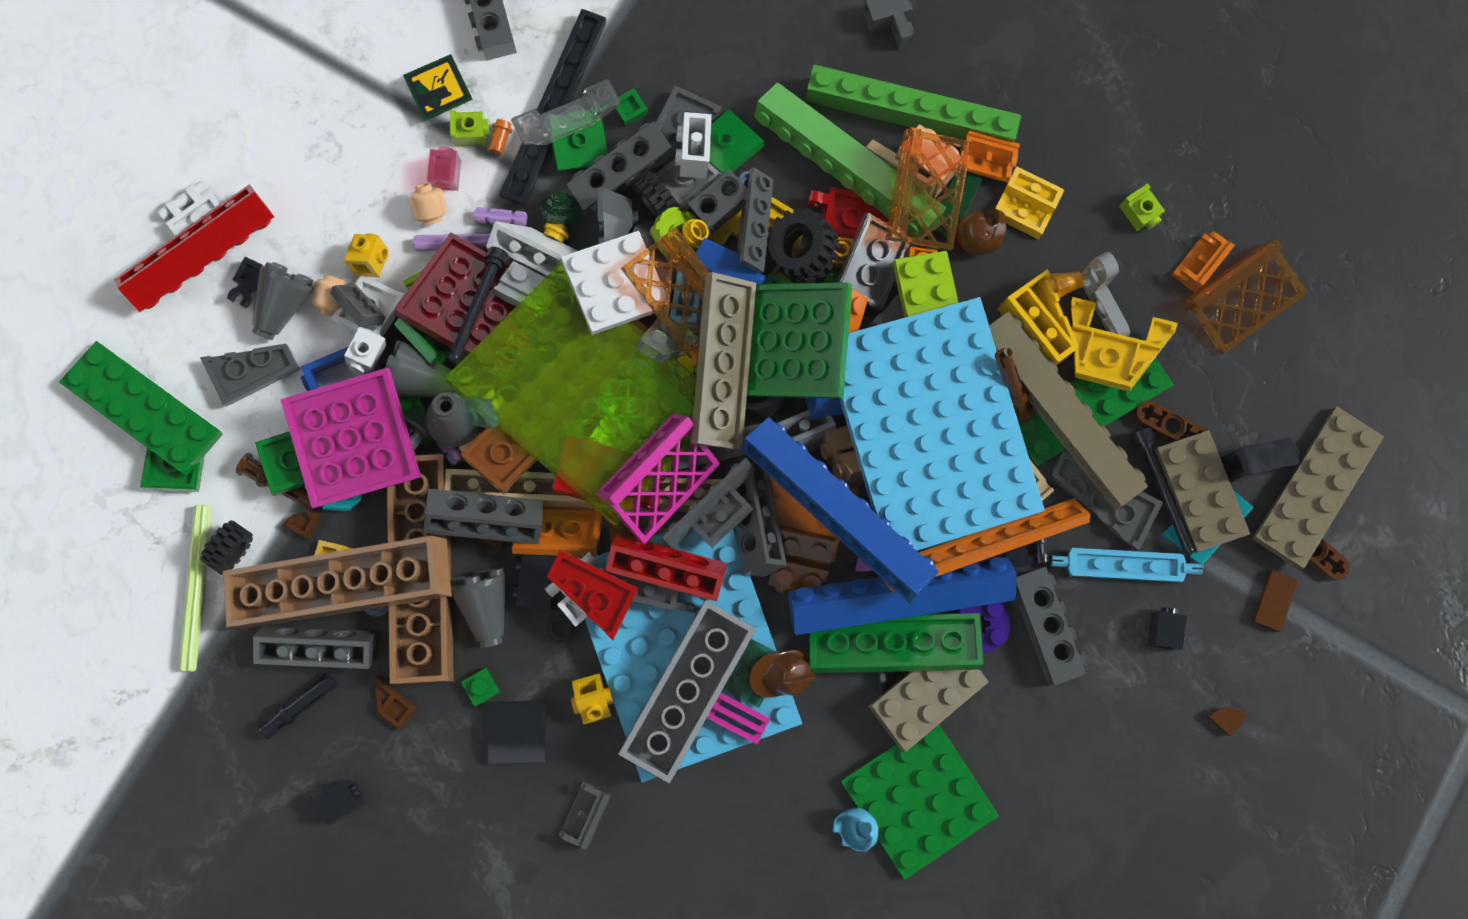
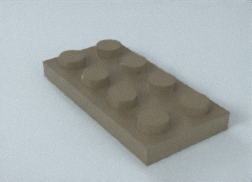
(1202, 491)
(923, 701)

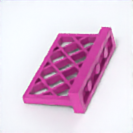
(649, 458)

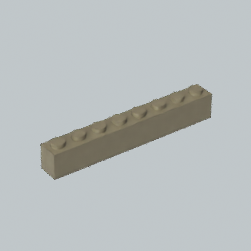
(1068, 417)

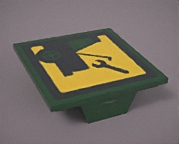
(437, 87)

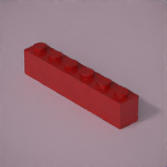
(194, 249)

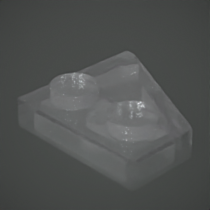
(661, 345)

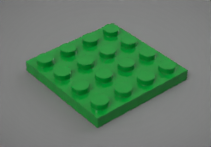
(799, 340)
(920, 800)

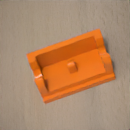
(991, 156)
(1202, 260)

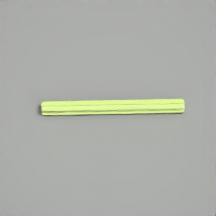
(194, 589)

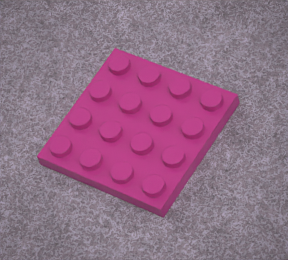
(350, 438)

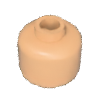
(428, 204)
(321, 295)

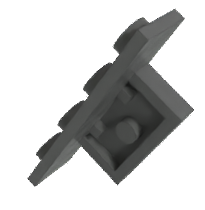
(755, 221)
(717, 511)

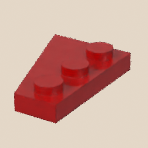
(594, 590)

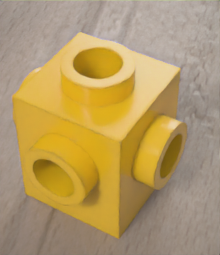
(366, 255)
(593, 704)

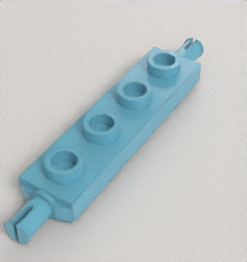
(1126, 565)

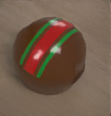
(977, 235)

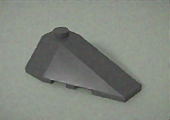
(615, 215)

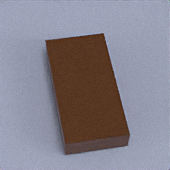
(1275, 601)

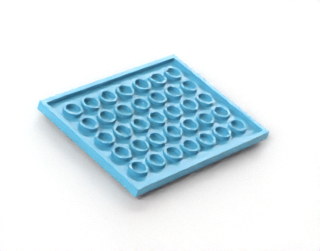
(936, 426)
(652, 635)

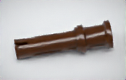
(1010, 377)
(253, 469)

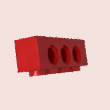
(666, 567)

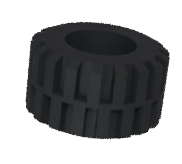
(785, 234)

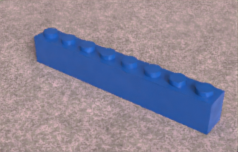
(840, 510)
(872, 601)

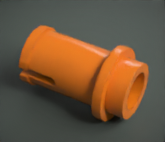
(499, 136)

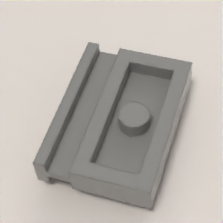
(517, 284)

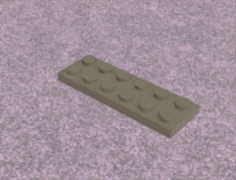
(723, 362)
(1318, 488)

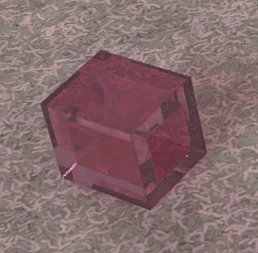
(444, 168)

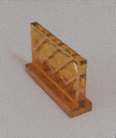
(905, 184)
(690, 266)
(1238, 274)

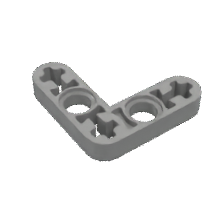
(1096, 278)

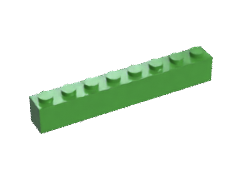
(907, 105)
(837, 153)

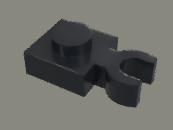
(247, 281)

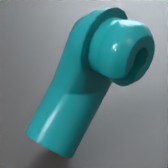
(344, 505)

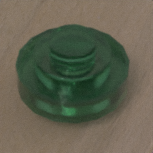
(560, 208)

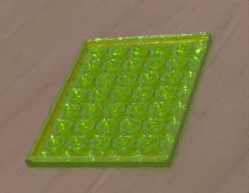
(575, 395)

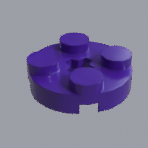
(998, 622)

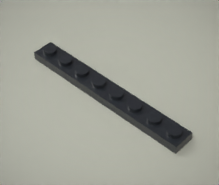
(558, 92)

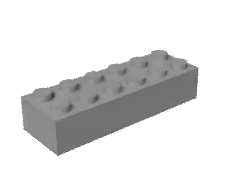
(687, 691)

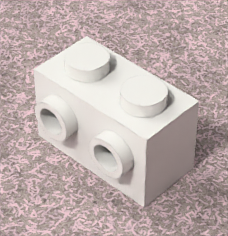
(695, 145)

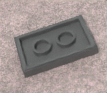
(870, 261)

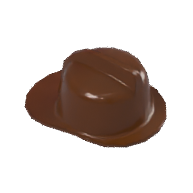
(781, 674)

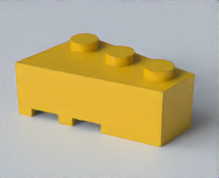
(1042, 317)

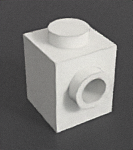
(364, 351)

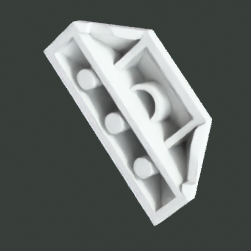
(528, 247)

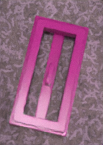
(759, 729)

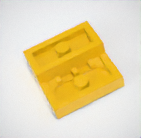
(1029, 202)

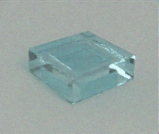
(482, 412)

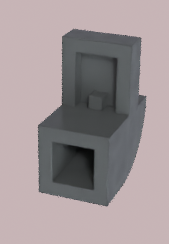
(893, 14)

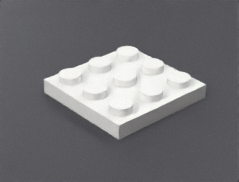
(603, 288)

